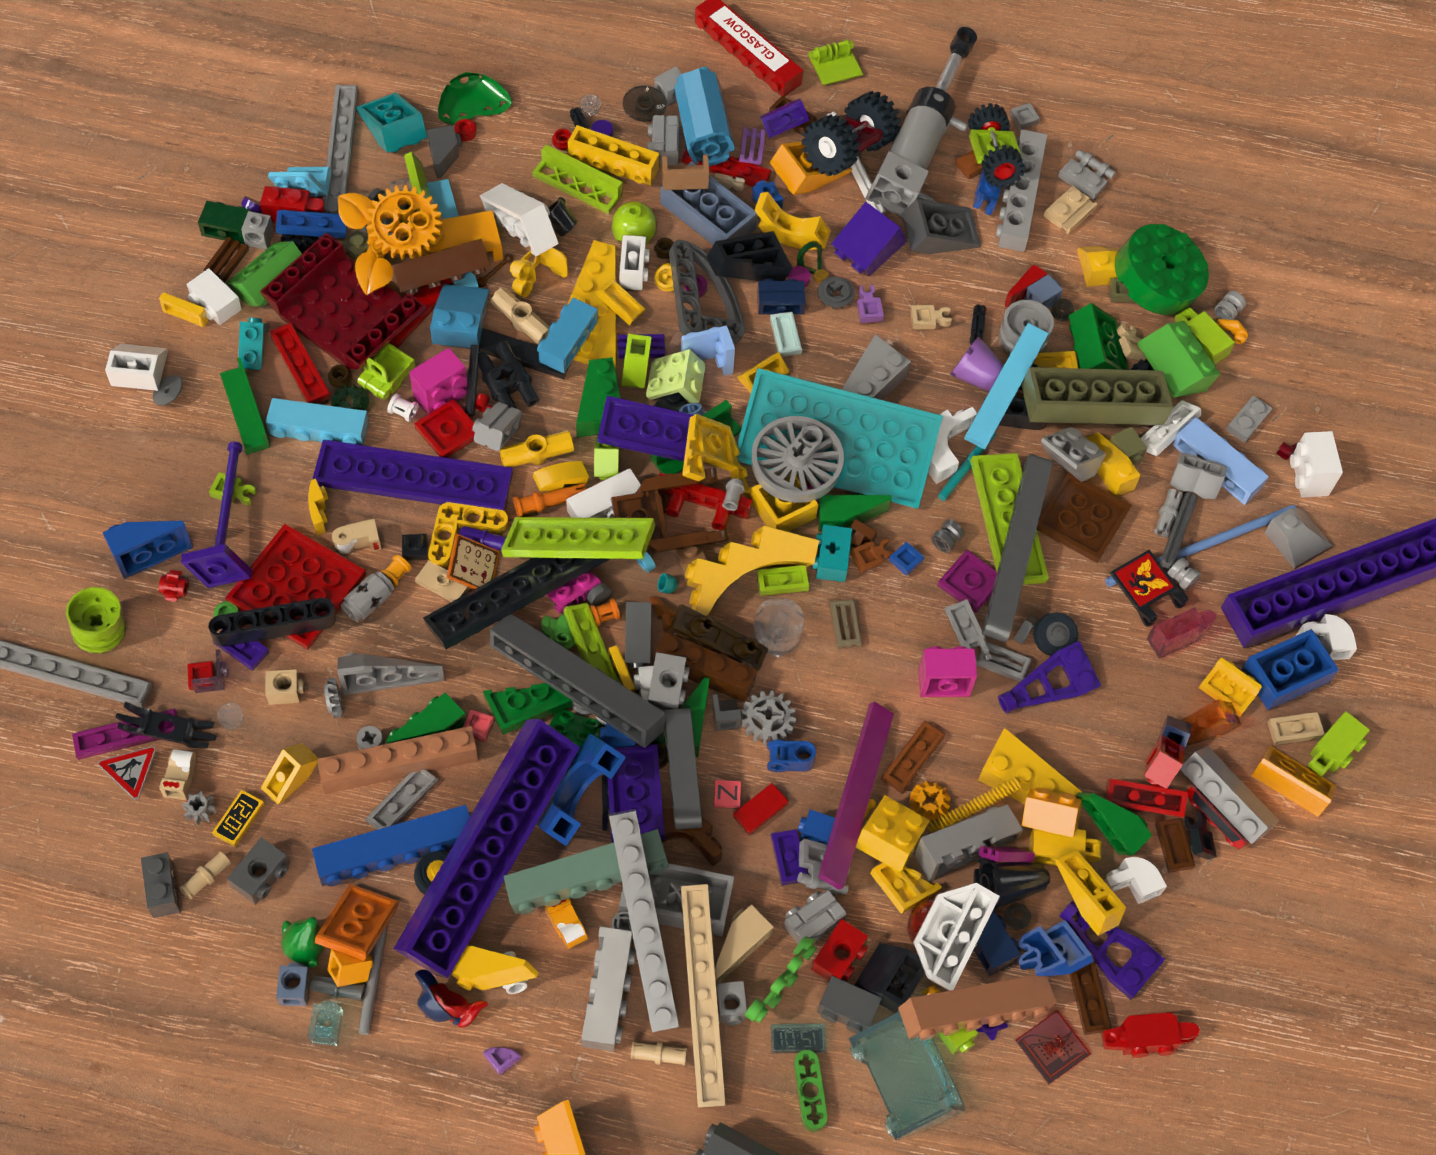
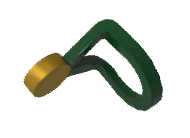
(819, 274)

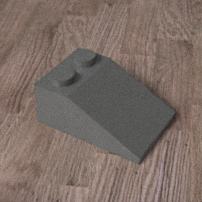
(939, 227)

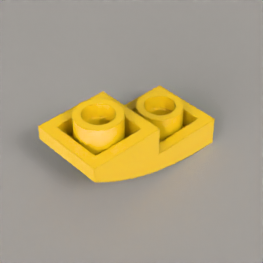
(557, 475)
(317, 506)

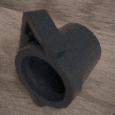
(561, 217)

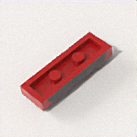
(1216, 818)

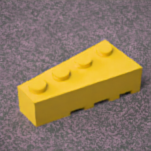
(1015, 759)

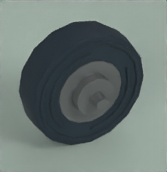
(1054, 632)

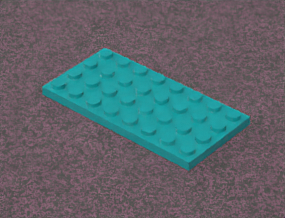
(882, 442)

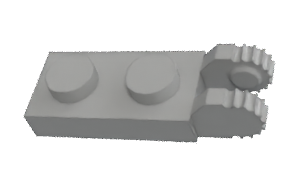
(967, 627)

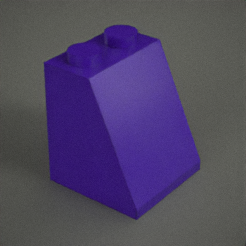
(868, 240)

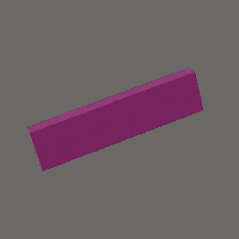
(110, 738)

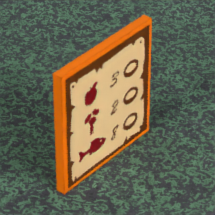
(472, 562)

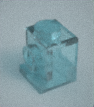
(323, 1012)

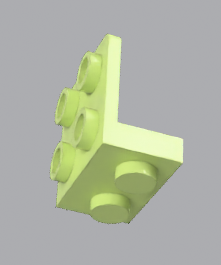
(676, 373)

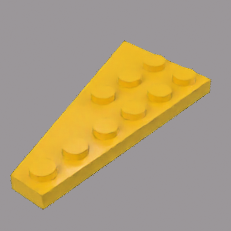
(595, 273)

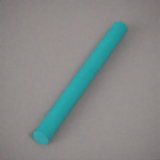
(960, 473)

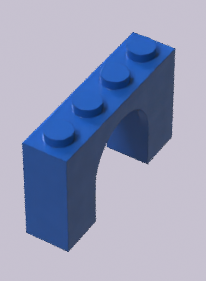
(590, 761)

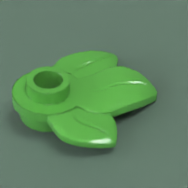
(558, 631)

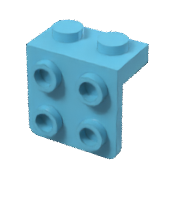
(304, 178)

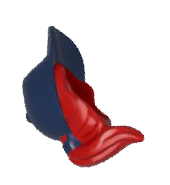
(444, 1005)

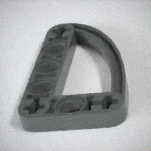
(699, 322)

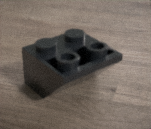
(892, 975)

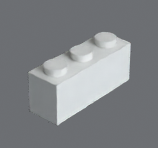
(596, 500)

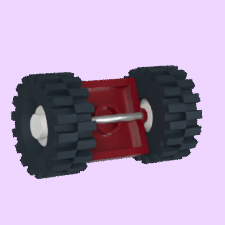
(836, 142)

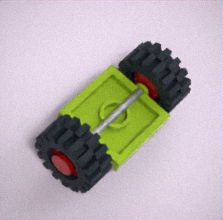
(995, 146)

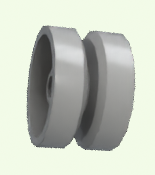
(1016, 319)

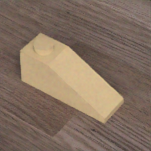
(745, 936)

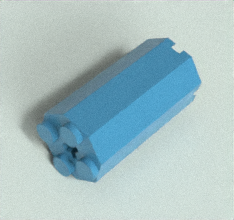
(704, 116)

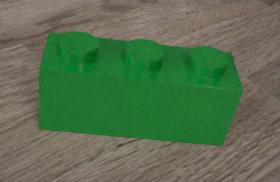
(1096, 339)

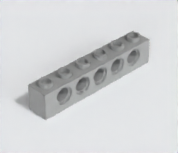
(1021, 197)

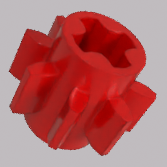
(173, 585)

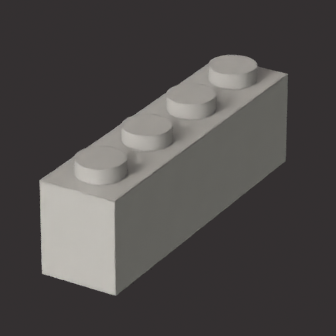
(1229, 794)

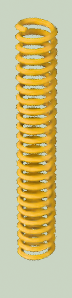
(993, 797)

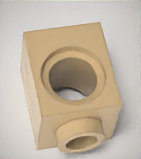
(278, 678)

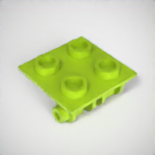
(835, 62)

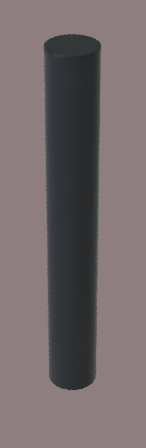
(472, 380)

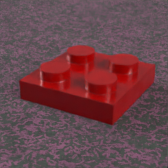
(446, 429)

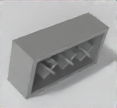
(668, 897)

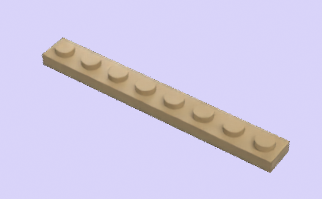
(703, 996)

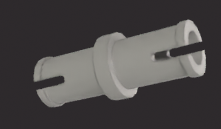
(1168, 513)

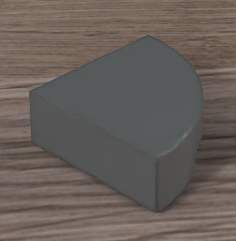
(1025, 629)

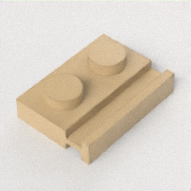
(1070, 209)

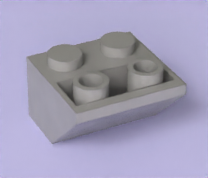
(1074, 453)

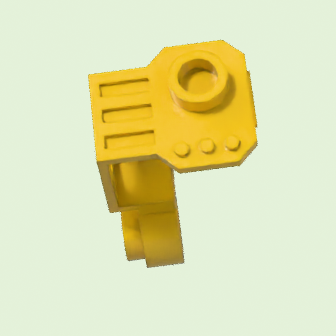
(525, 270)

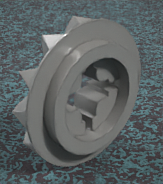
(333, 697)

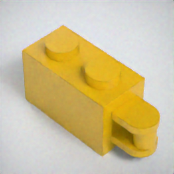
(1051, 846)

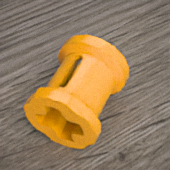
(396, 569)

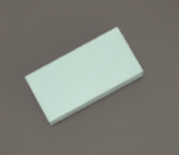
(785, 334)

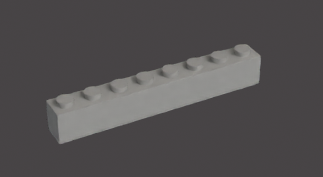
(643, 920)

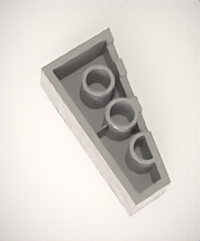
(878, 370)
(960, 843)
(608, 989)

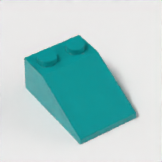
(393, 122)

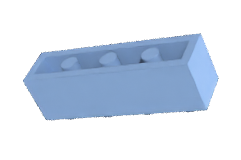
(1241, 477)

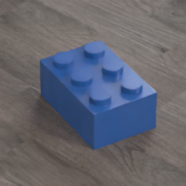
(1291, 669)

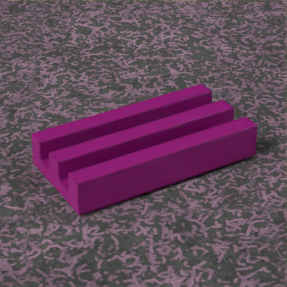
(1006, 854)

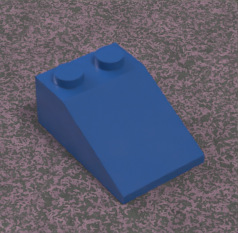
(145, 544)

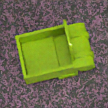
(386, 371)

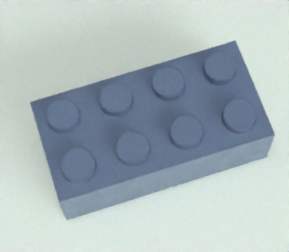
(711, 212)

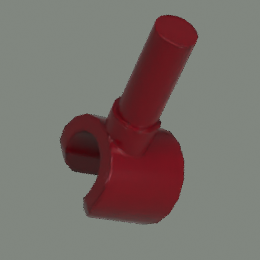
(1286, 451)

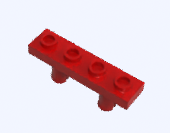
(706, 497)

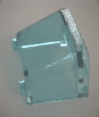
(907, 1076)

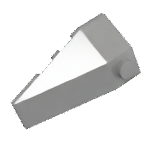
(371, 673)

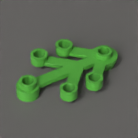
(758, 1009)

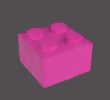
(439, 381)
(947, 672)

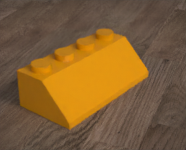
(559, 1131)

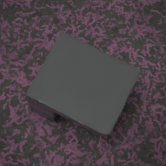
(725, 714)

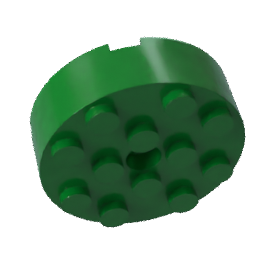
(1161, 269)

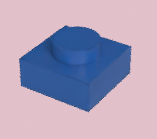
(906, 558)

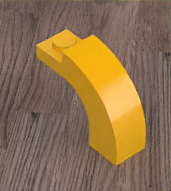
(789, 229)

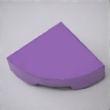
(501, 1058)

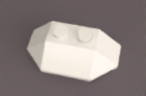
(953, 931)

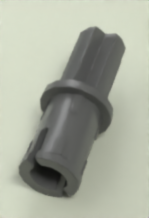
(328, 986)

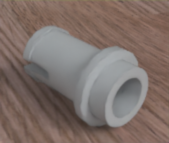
(734, 490)

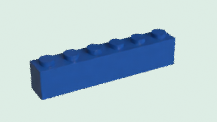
(389, 846)

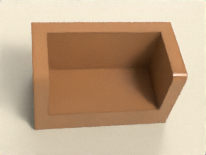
(685, 176)

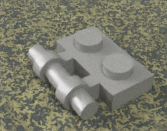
(1084, 179)
(811, 857)

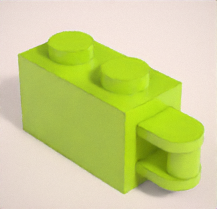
(1208, 334)
(1338, 744)

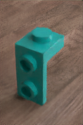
(251, 343)

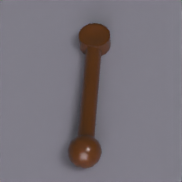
(482, 281)

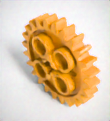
(389, 209)

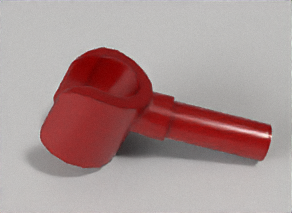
(482, 403)

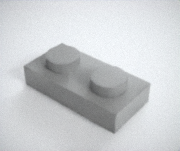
(1249, 419)

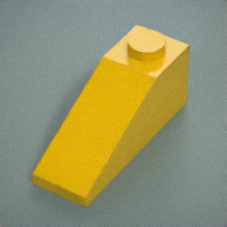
(1116, 468)
(1091, 894)
(490, 969)

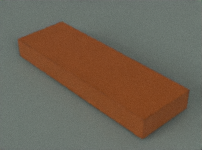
(913, 757)

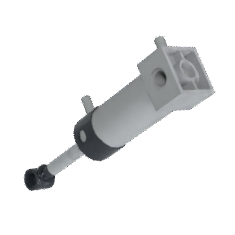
(926, 121)

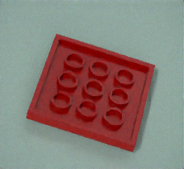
(295, 571)

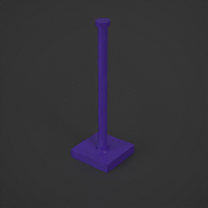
(219, 563)

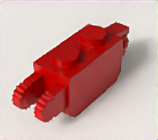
(1150, 1034)

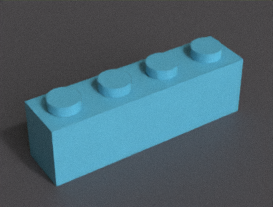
(316, 422)

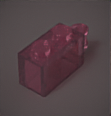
(1180, 631)

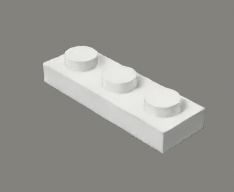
(1163, 435)

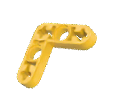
(453, 523)

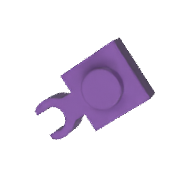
(868, 307)

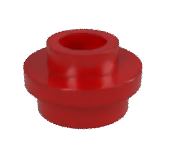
(561, 138)

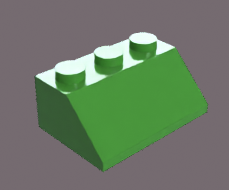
(262, 271)
(1180, 358)

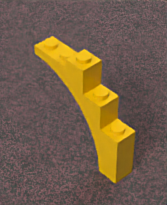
(769, 548)

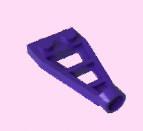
(1077, 669)
(1135, 972)

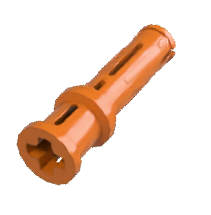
(539, 501)

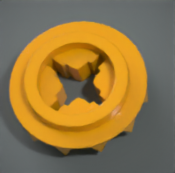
(929, 810)

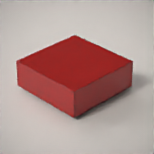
(200, 670)

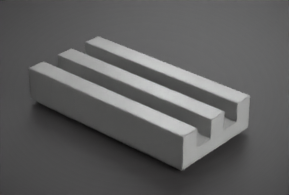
(1003, 666)

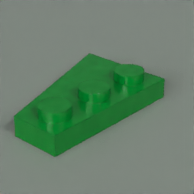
(516, 706)

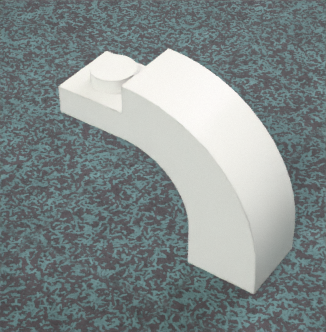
(943, 461)

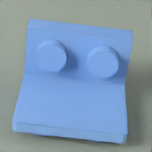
(712, 344)

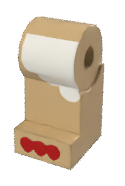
(356, 536)
(178, 774)

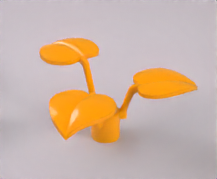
(370, 267)

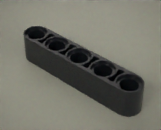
(283, 627)

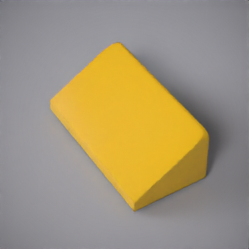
(772, 363)

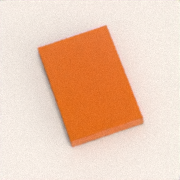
(356, 922)

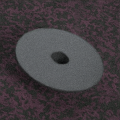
(168, 390)

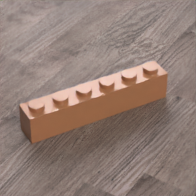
(397, 759)
(977, 1006)

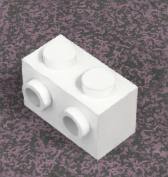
(632, 262)

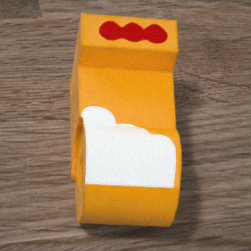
(566, 923)

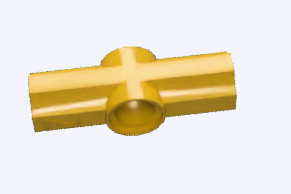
(523, 452)

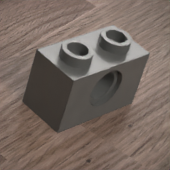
(261, 856)

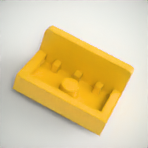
(1231, 685)

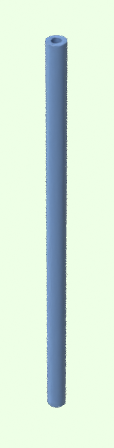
(1219, 538)

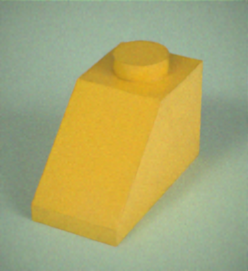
(289, 772)

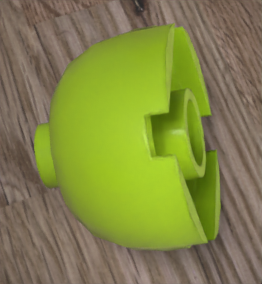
(634, 220)

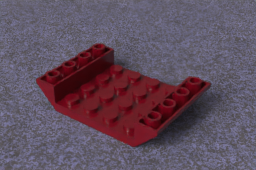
(331, 309)

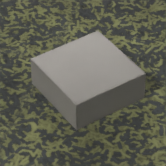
(1024, 116)

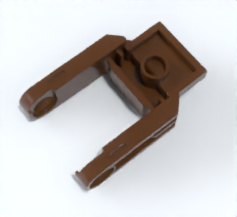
(648, 504)

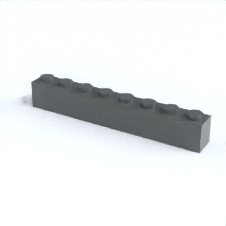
(578, 680)

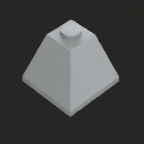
(1297, 537)

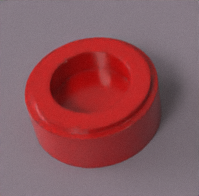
(466, 129)

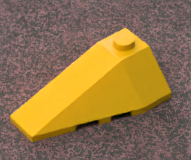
(1097, 264)

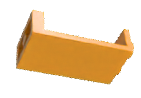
(467, 229)

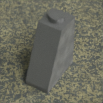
(638, 633)

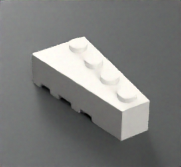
(521, 217)

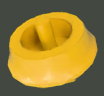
(663, 277)

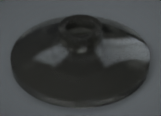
(643, 103)

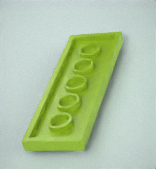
(997, 486)
(578, 537)

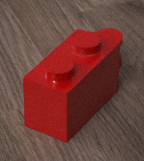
(288, 199)

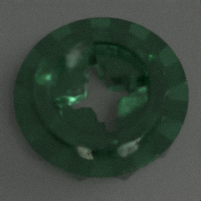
(359, 397)

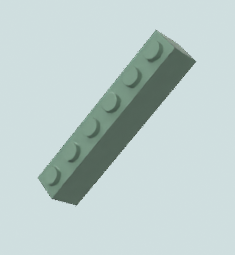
(576, 875)

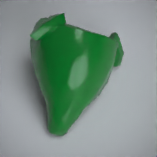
(299, 941)

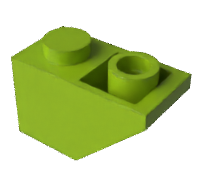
(636, 361)

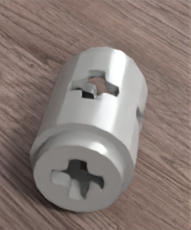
(359, 604)

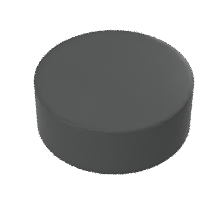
(599, 594)

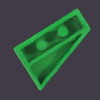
(598, 384)

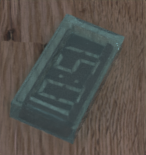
(797, 1037)

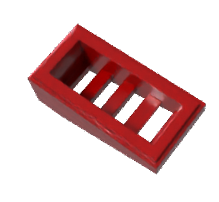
(1019, 290)

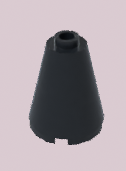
(1011, 879)

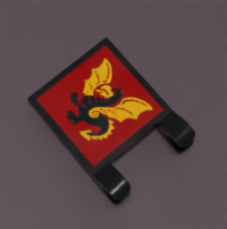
(1145, 583)

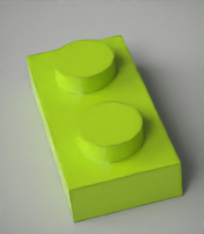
(782, 580)

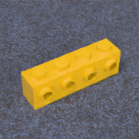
(613, 155)

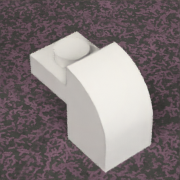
(1334, 635)
(1140, 876)

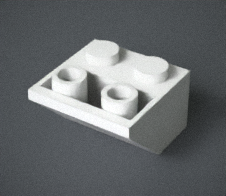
(136, 366)

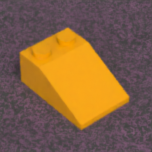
(797, 172)

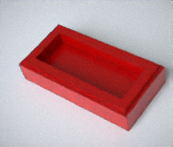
(760, 809)

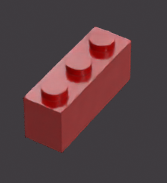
(1146, 798)

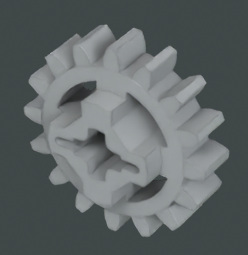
(780, 719)

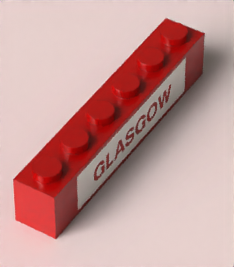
(749, 46)

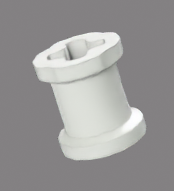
(402, 407)

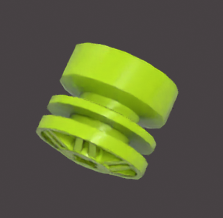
(95, 620)

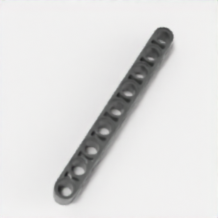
(1017, 548)

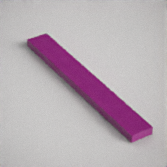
(855, 796)

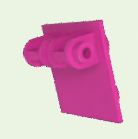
(573, 590)

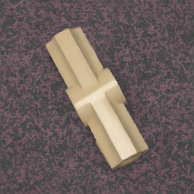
(513, 308)

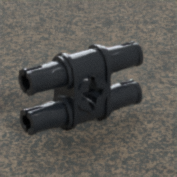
(514, 370)

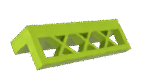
(582, 176)

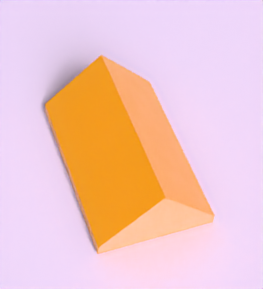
(1294, 781)

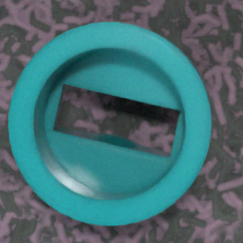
(667, 583)

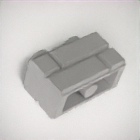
(665, 137)
(497, 426)
(815, 918)

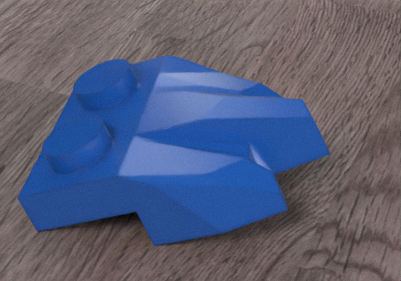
(1053, 951)

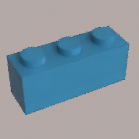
(567, 335)

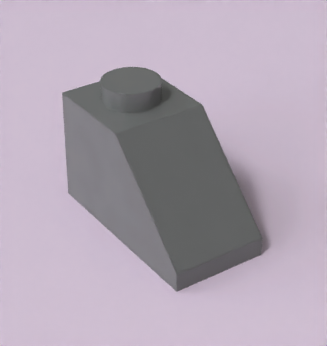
(443, 148)

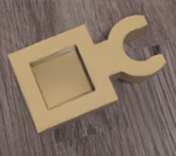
(927, 317)
(1129, 342)

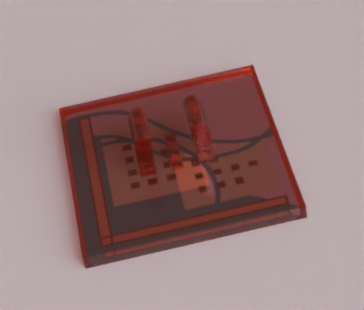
(1053, 1047)

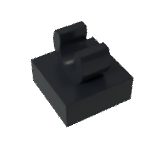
(414, 547)

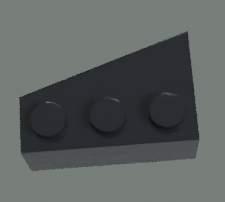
(750, 258)

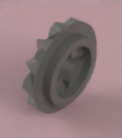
(836, 284)

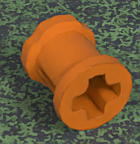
(605, 612)

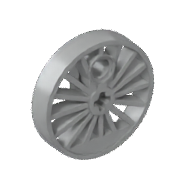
(797, 457)

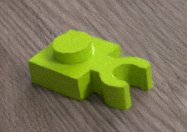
(239, 491)

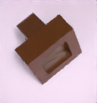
(862, 534)

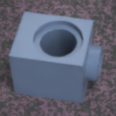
(1045, 291)
(293, 996)

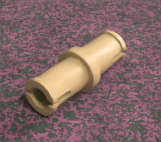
(205, 875)
(659, 1053)

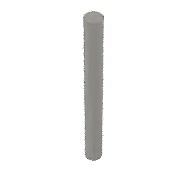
(371, 986)

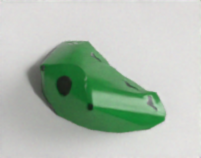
(472, 98)

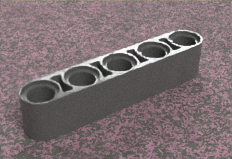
(682, 769)

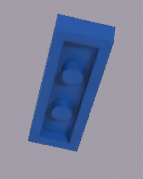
(310, 224)

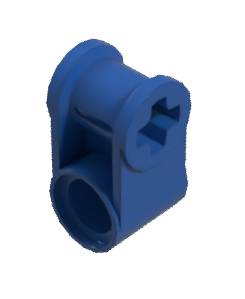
(789, 756)

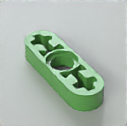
(820, 1110)

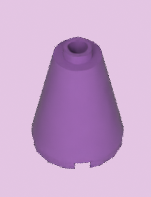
(978, 366)

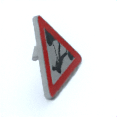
(130, 770)

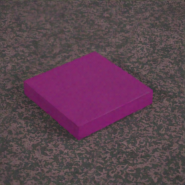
(970, 580)

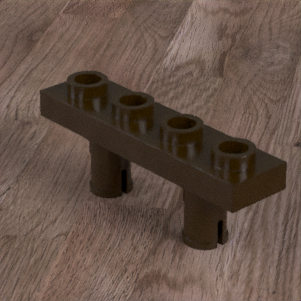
(718, 637)

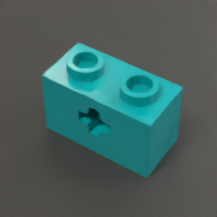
(835, 565)

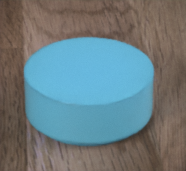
(647, 563)

